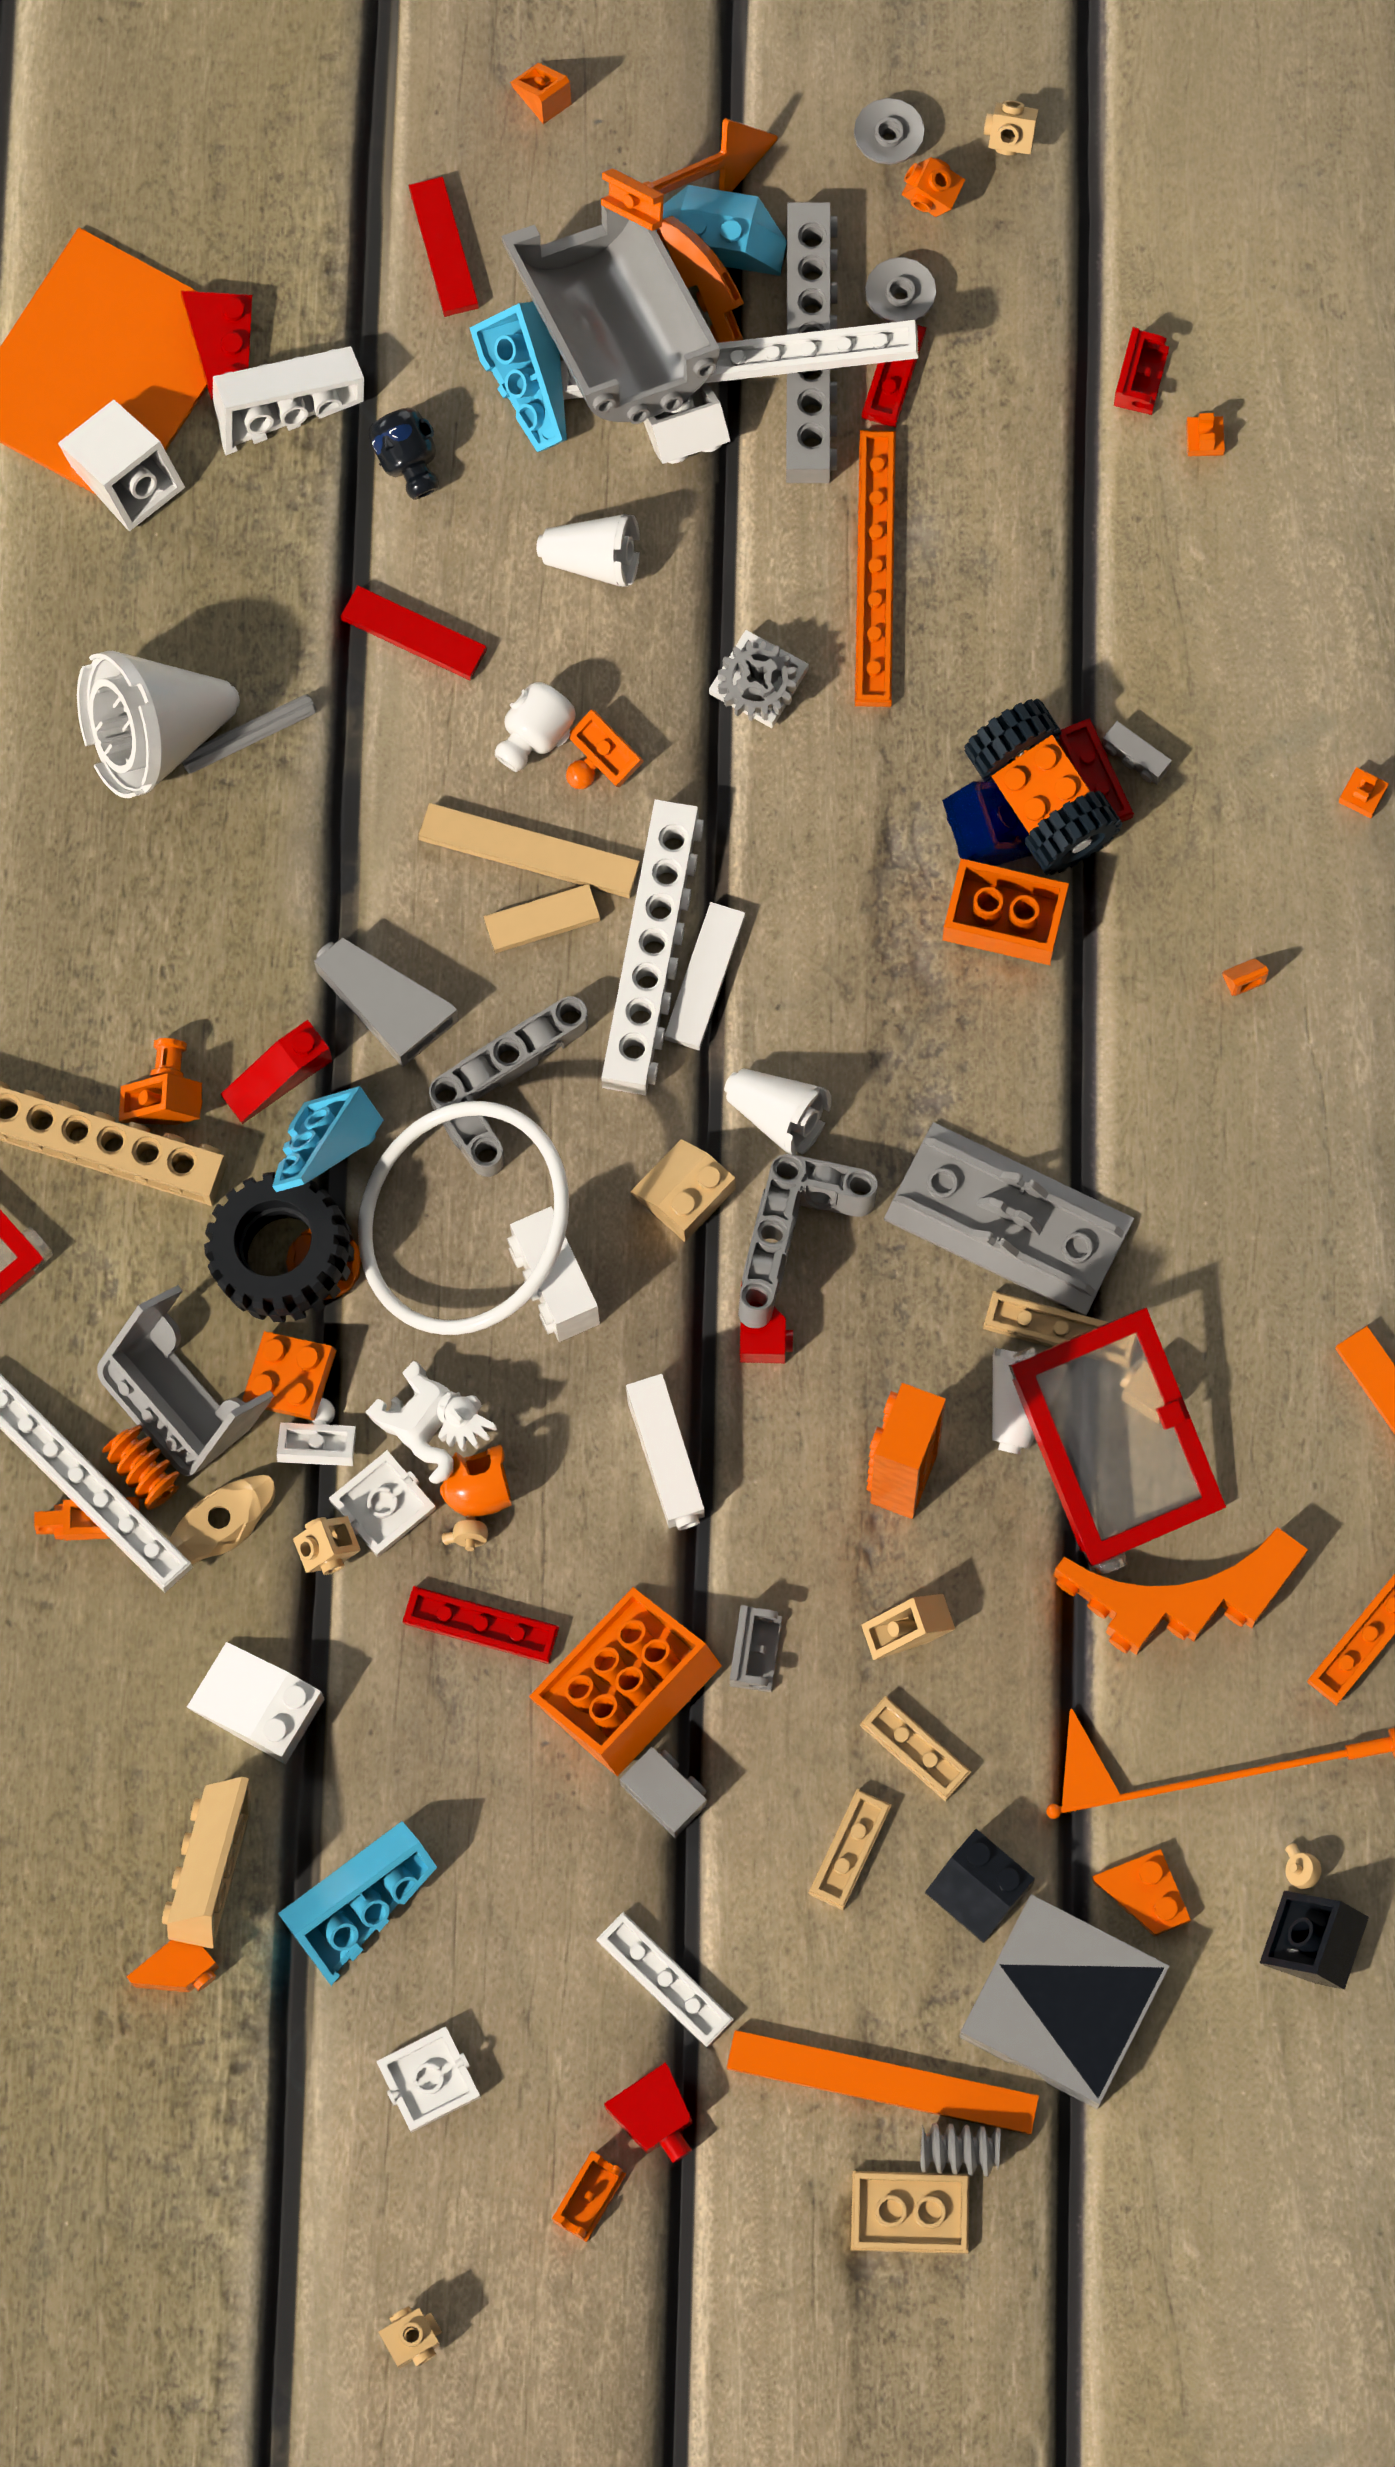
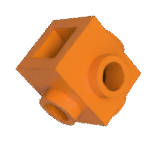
(932, 186)

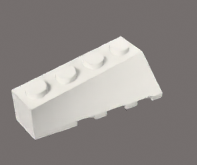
(284, 394)

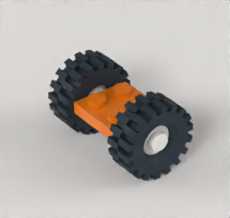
(1043, 786)

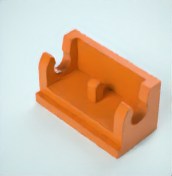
(588, 2196)

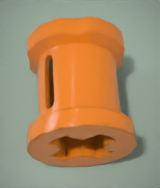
(168, 1056)

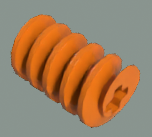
(141, 1467)

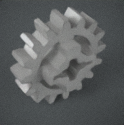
(768, 668)

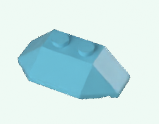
(732, 226)

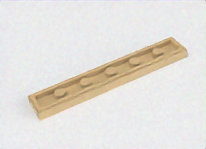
(529, 850)

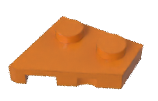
(1146, 1892)

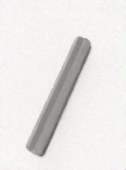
(250, 733)

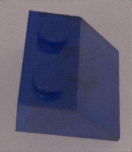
(985, 825)

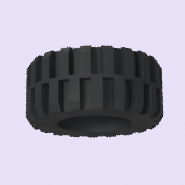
(308, 1282)

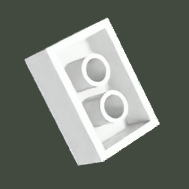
(564, 1296)

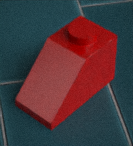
(766, 1343)

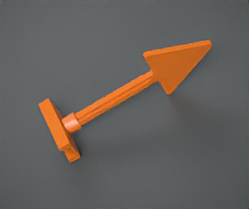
(643, 202)

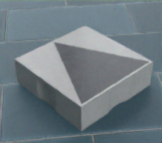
(1064, 2001)

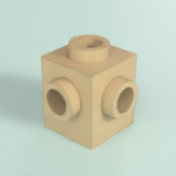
(1011, 128)
(326, 1544)
(396, 2334)

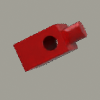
(653, 2113)

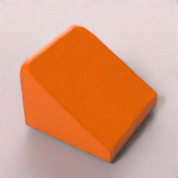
(1245, 976)

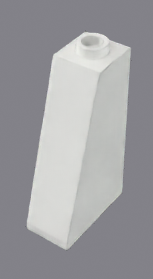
(665, 1452)

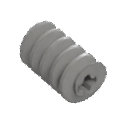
(960, 2149)

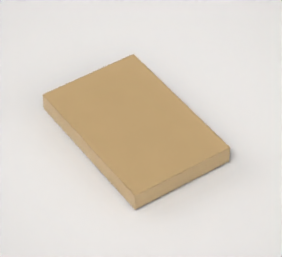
(910, 2212)

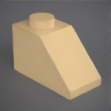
(908, 1625)

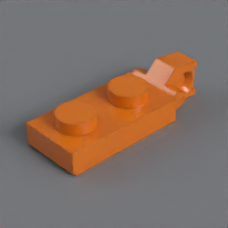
(71, 1522)

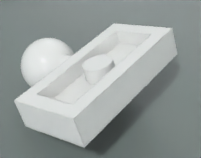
(317, 1441)

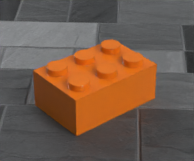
(1005, 911)

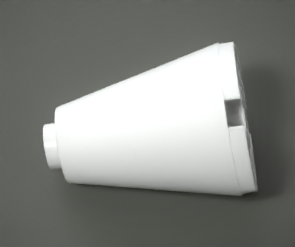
(594, 549)
(780, 1107)
(1009, 1419)

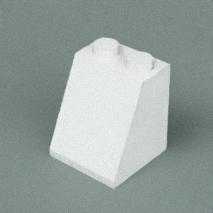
(122, 464)

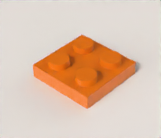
(293, 1372)

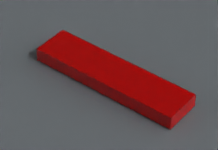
(443, 246)
(413, 633)
(480, 1625)

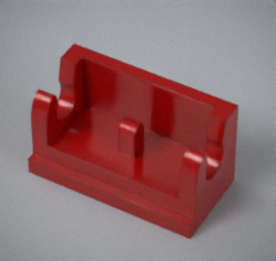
(1141, 371)

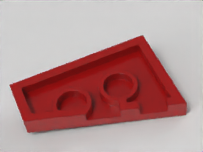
(220, 331)

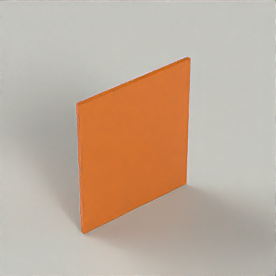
(91, 336)

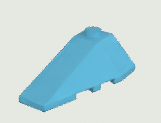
(528, 369)
(325, 1134)

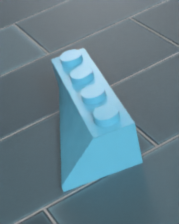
(357, 1899)

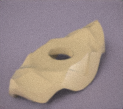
(245, 1502)

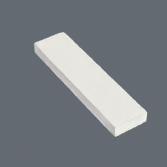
(704, 976)
(665, 1980)

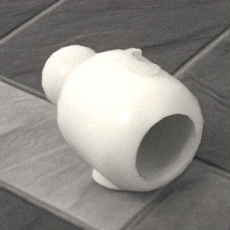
(536, 724)

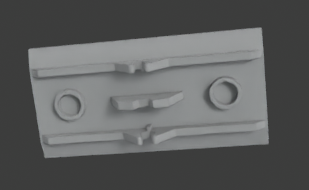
(1008, 1219)

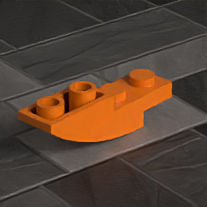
(703, 268)

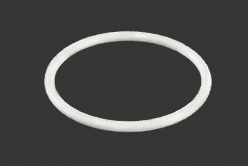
(547, 1260)

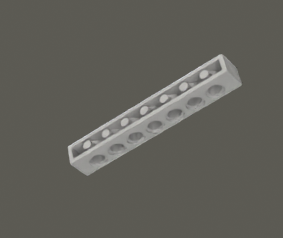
(804, 223)

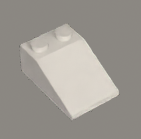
(257, 1702)

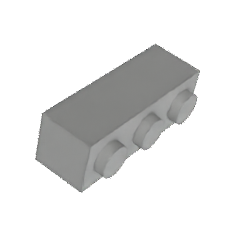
(1136, 753)

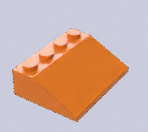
(626, 1681)

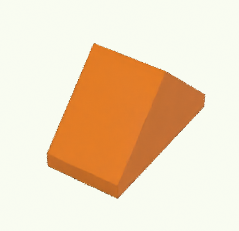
(543, 91)

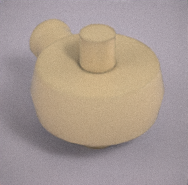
(467, 1533)
(1302, 1869)

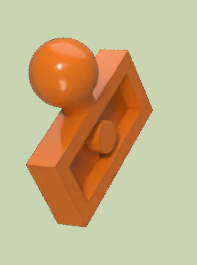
(603, 751)

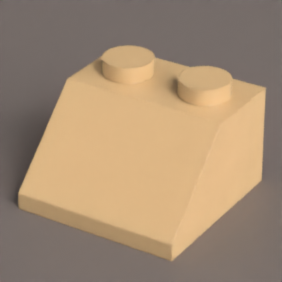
(685, 1188)

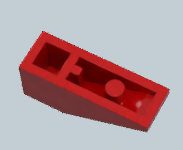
(277, 1071)

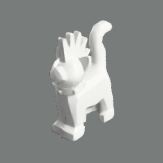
(425, 1414)

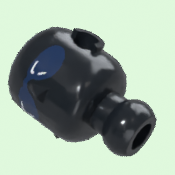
(405, 448)

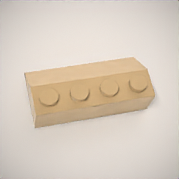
(208, 1863)

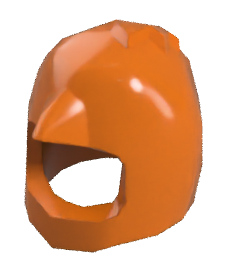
(478, 1483)

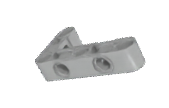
(485, 1071)
(813, 1185)

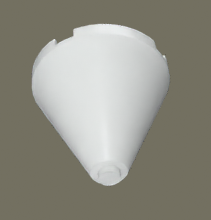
(147, 717)

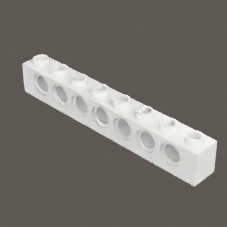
(667, 822)

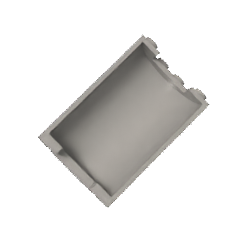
(618, 316)

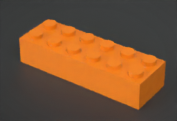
(905, 1449)

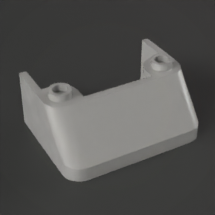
(166, 1396)

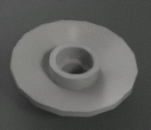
(890, 117)
(905, 277)

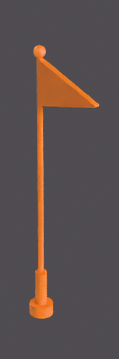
(1090, 1785)

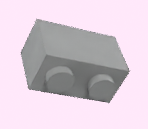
(664, 1791)

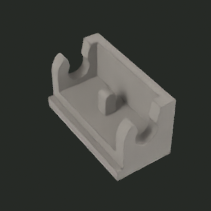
(755, 1649)

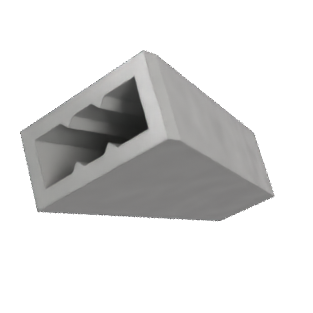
(387, 1002)

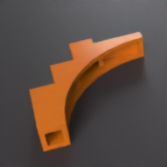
(1188, 1607)

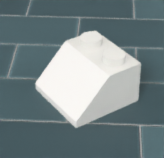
(690, 429)

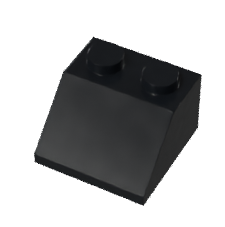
(980, 1885)
(1314, 1939)

